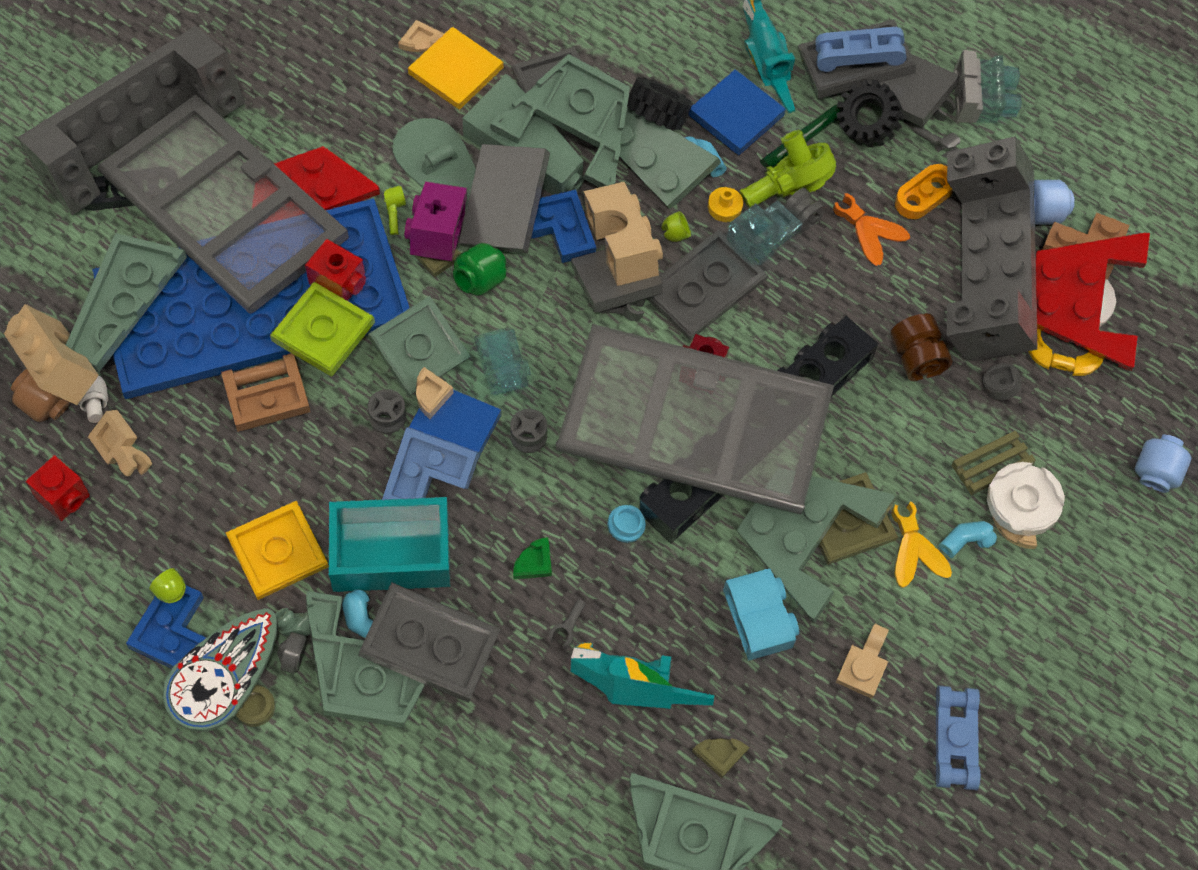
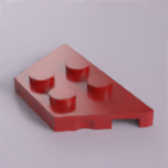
(328, 178)

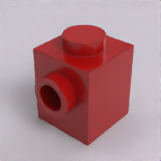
(336, 270)
(58, 488)

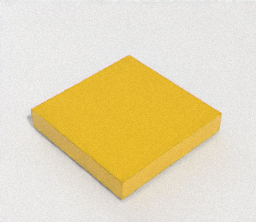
(455, 68)
(277, 550)

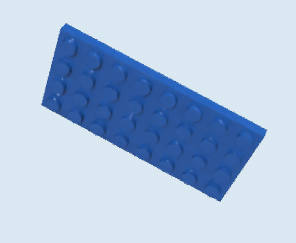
(201, 330)

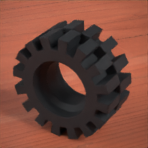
(856, 99)
(659, 103)

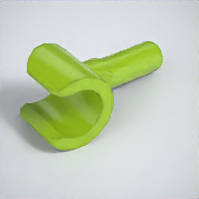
(394, 198)

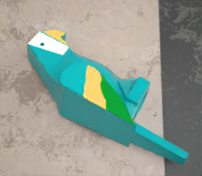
(769, 51)
(632, 680)

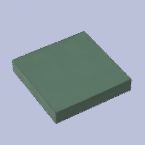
(418, 340)

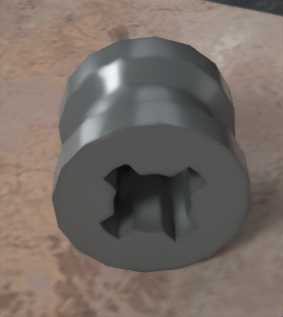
(805, 208)
(387, 403)
(528, 422)

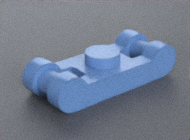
(860, 47)
(957, 738)

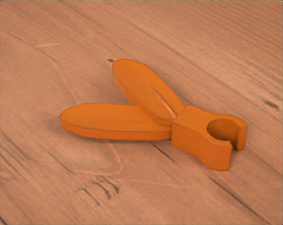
(869, 229)

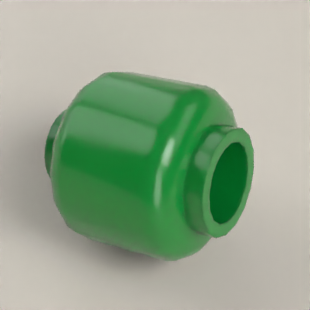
(479, 269)

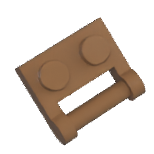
(269, 400)

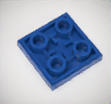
(737, 112)
(460, 421)

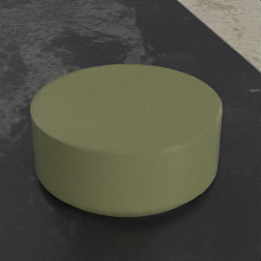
(257, 708)

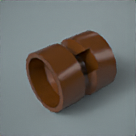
(920, 347)

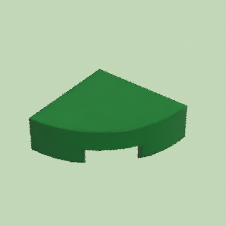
(534, 561)

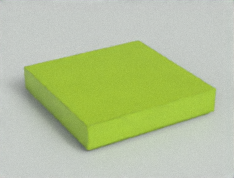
(322, 329)

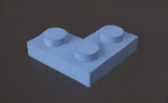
(426, 457)

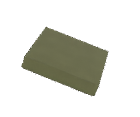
(851, 534)

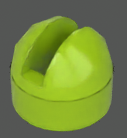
(676, 227)
(168, 586)

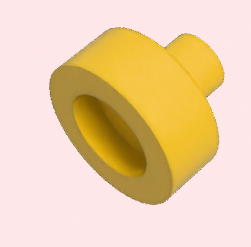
(725, 204)

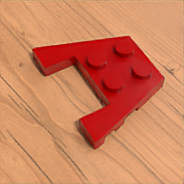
(1072, 291)

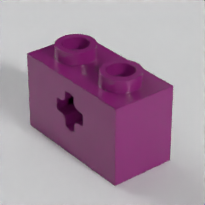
(436, 221)

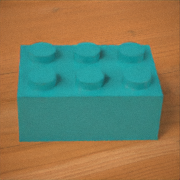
(389, 544)

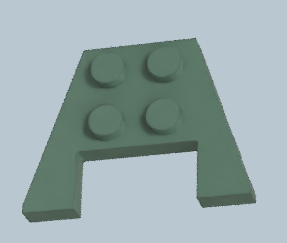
(580, 103)
(788, 539)
(351, 684)

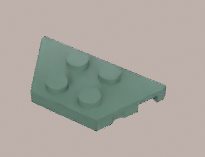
(693, 830)

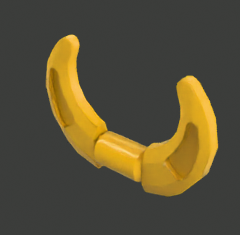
(1080, 366)

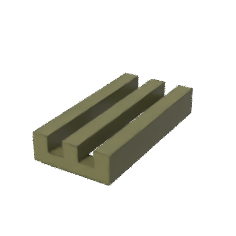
(965, 476)

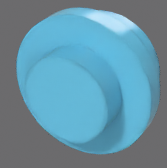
(626, 523)

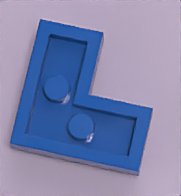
(566, 221)
(163, 630)

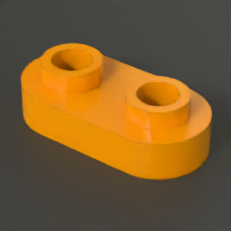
(923, 192)

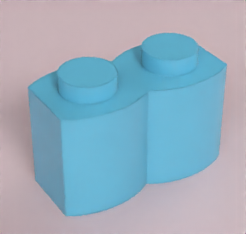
(760, 613)

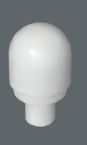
(92, 400)

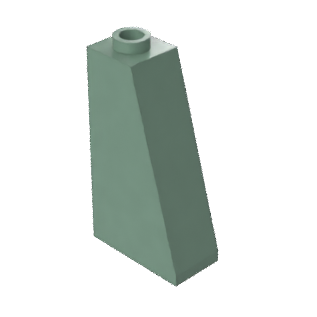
(564, 164)

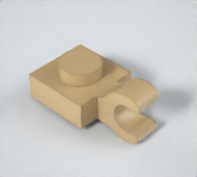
(114, 442)
(863, 667)

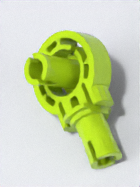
(802, 168)

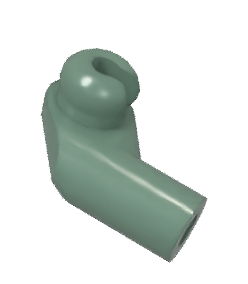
(292, 622)

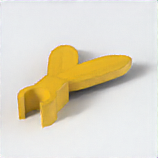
(913, 547)

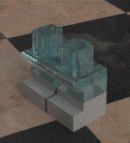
(982, 89)

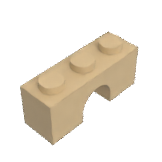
(627, 235)
(43, 350)

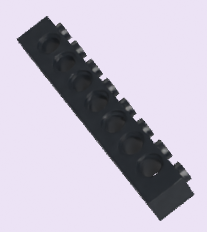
(844, 341)

